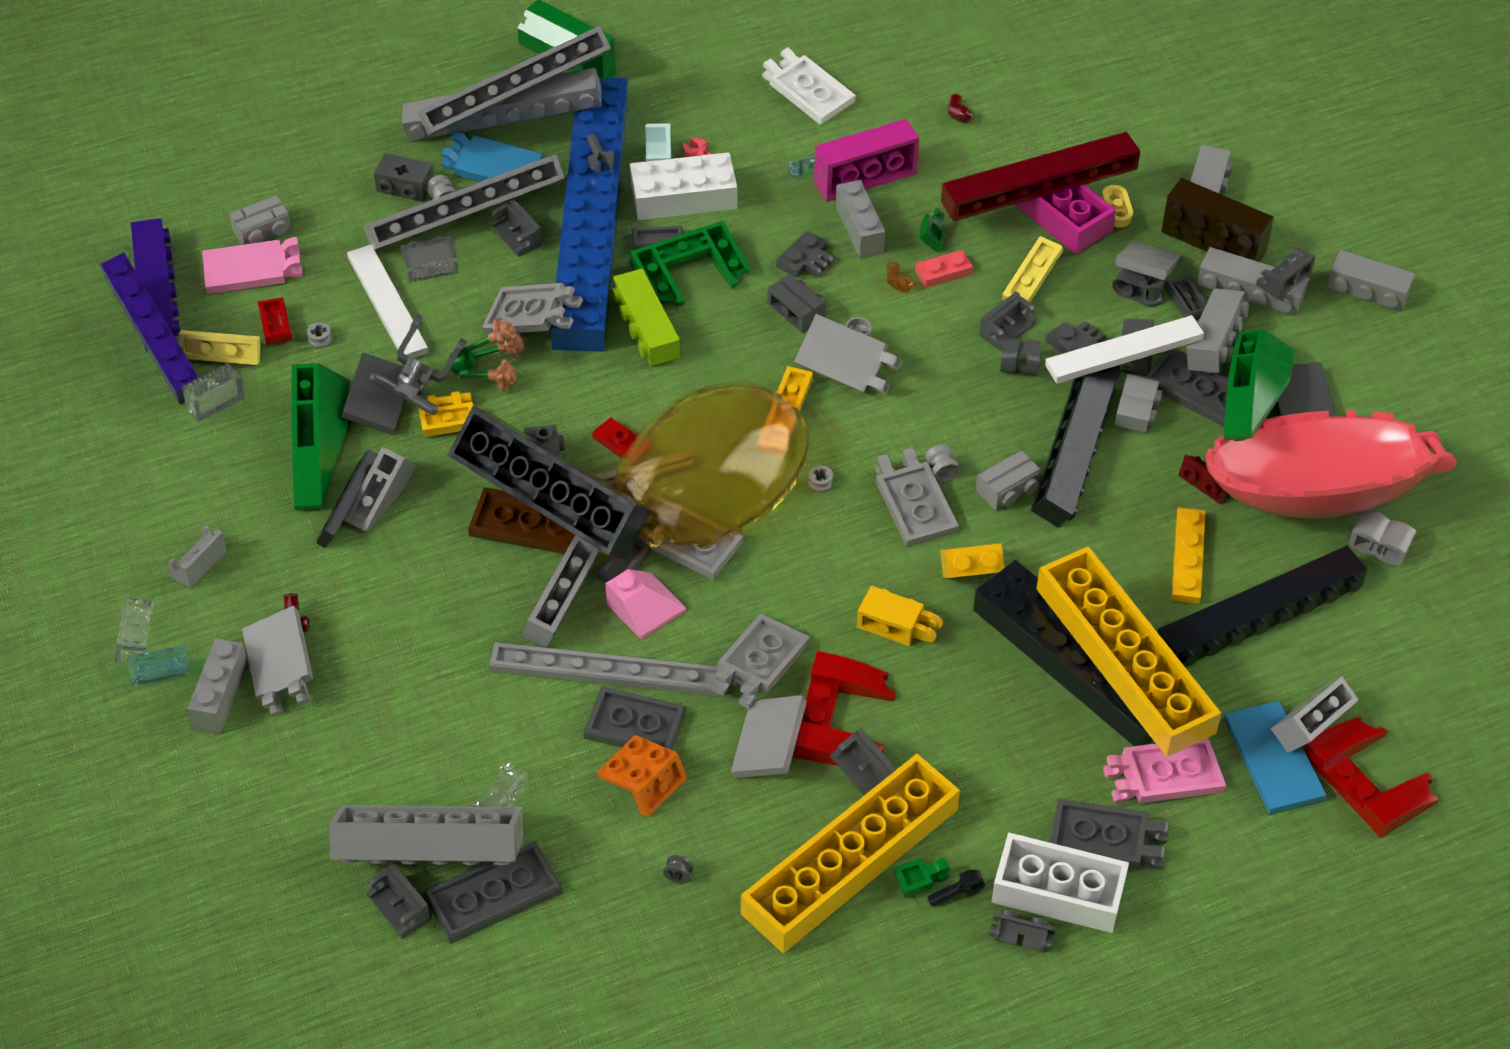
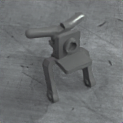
(415, 373)

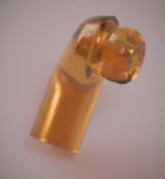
(898, 282)

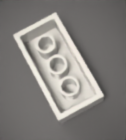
(683, 186)
(1060, 882)

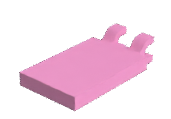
(251, 265)
(1159, 778)

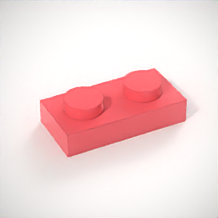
(944, 268)

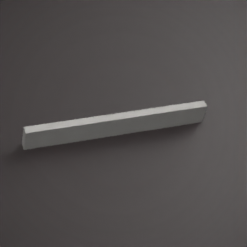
(603, 668)

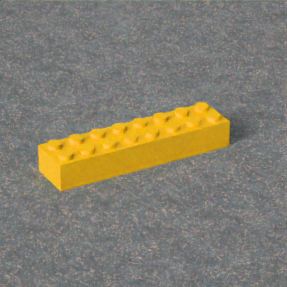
(1128, 651)
(849, 853)

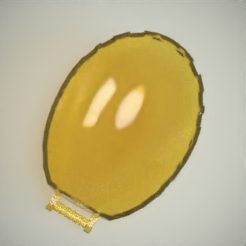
(714, 462)

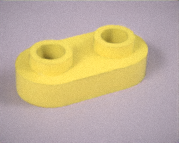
(1119, 199)

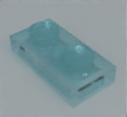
(158, 665)

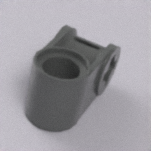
(1138, 286)

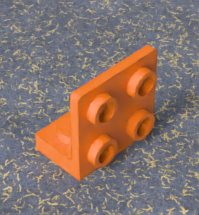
(646, 771)

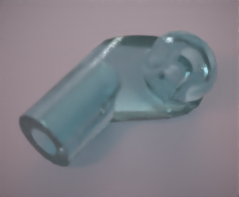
(803, 166)

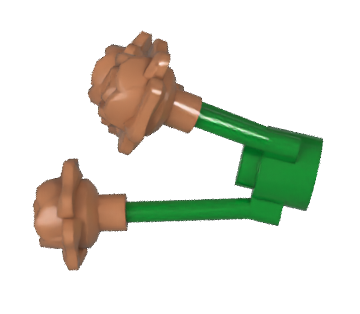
(508, 341)

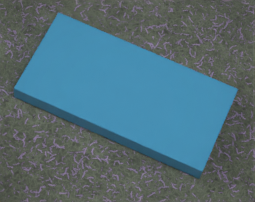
(1280, 777)

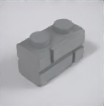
(260, 221)
(1008, 480)

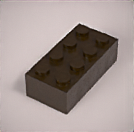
(1215, 221)

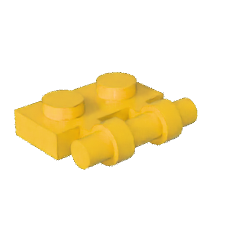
(450, 416)

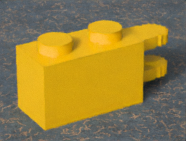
(896, 617)

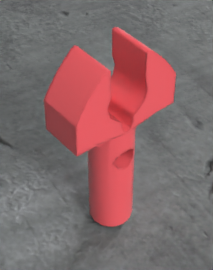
(699, 148)

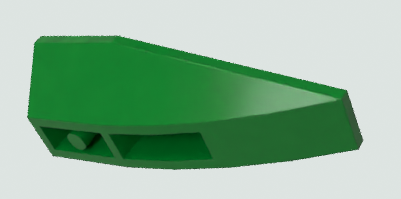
(1256, 380)
(317, 431)

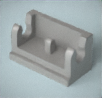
(198, 558)

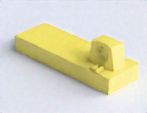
(1034, 269)
(220, 347)

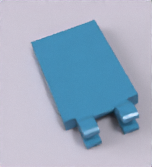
(483, 157)

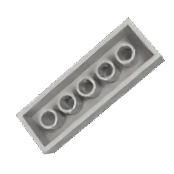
(426, 834)

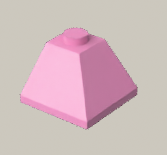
(642, 601)

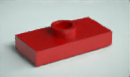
(274, 321)
(614, 436)

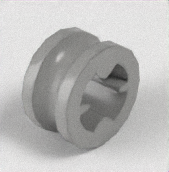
(319, 341)
(817, 472)

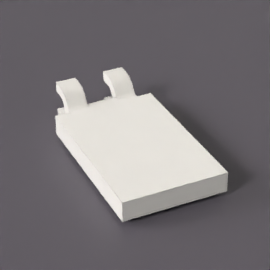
(808, 86)

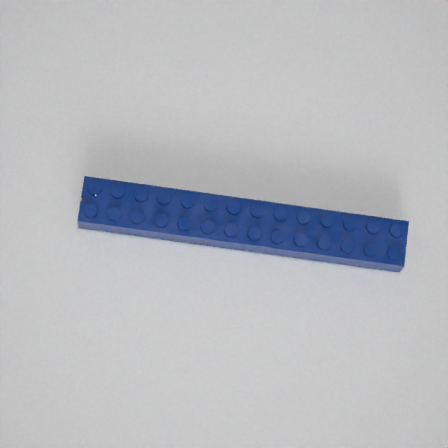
(591, 220)

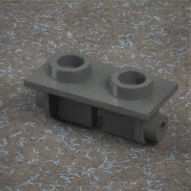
(1011, 926)

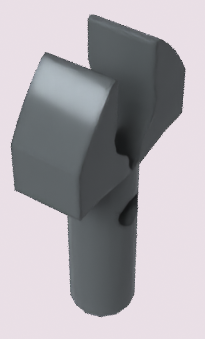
(598, 154)

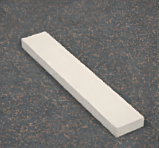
(386, 299)
(1124, 349)

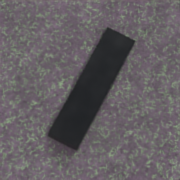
(346, 498)

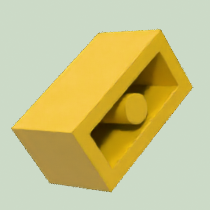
(972, 560)

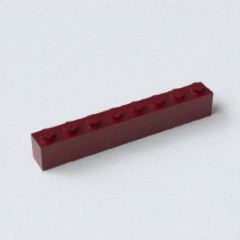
(1040, 176)

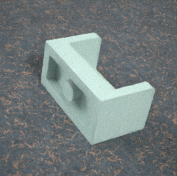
(658, 142)

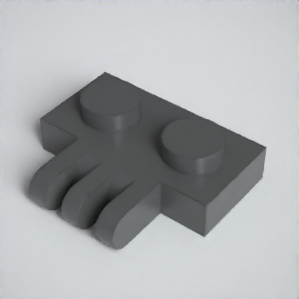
(805, 255)
(1068, 339)

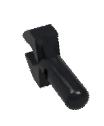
(970, 883)

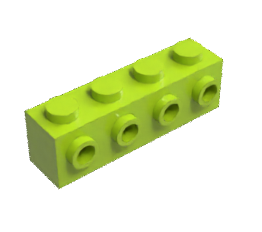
(645, 317)

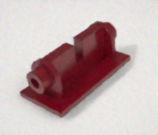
(1196, 473)

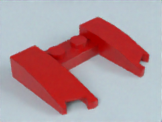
(829, 677)
(1381, 811)

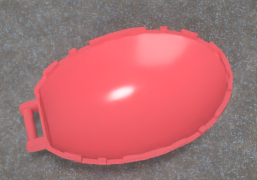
(1326, 463)

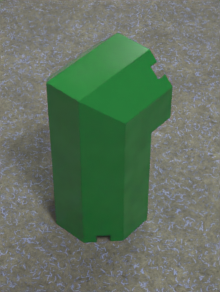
(550, 26)

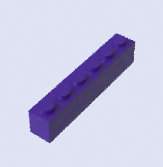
(152, 267)
(149, 324)

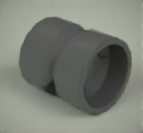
(1010, 356)

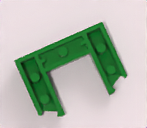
(710, 240)

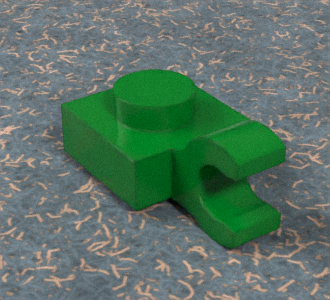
(932, 231)
(917, 877)

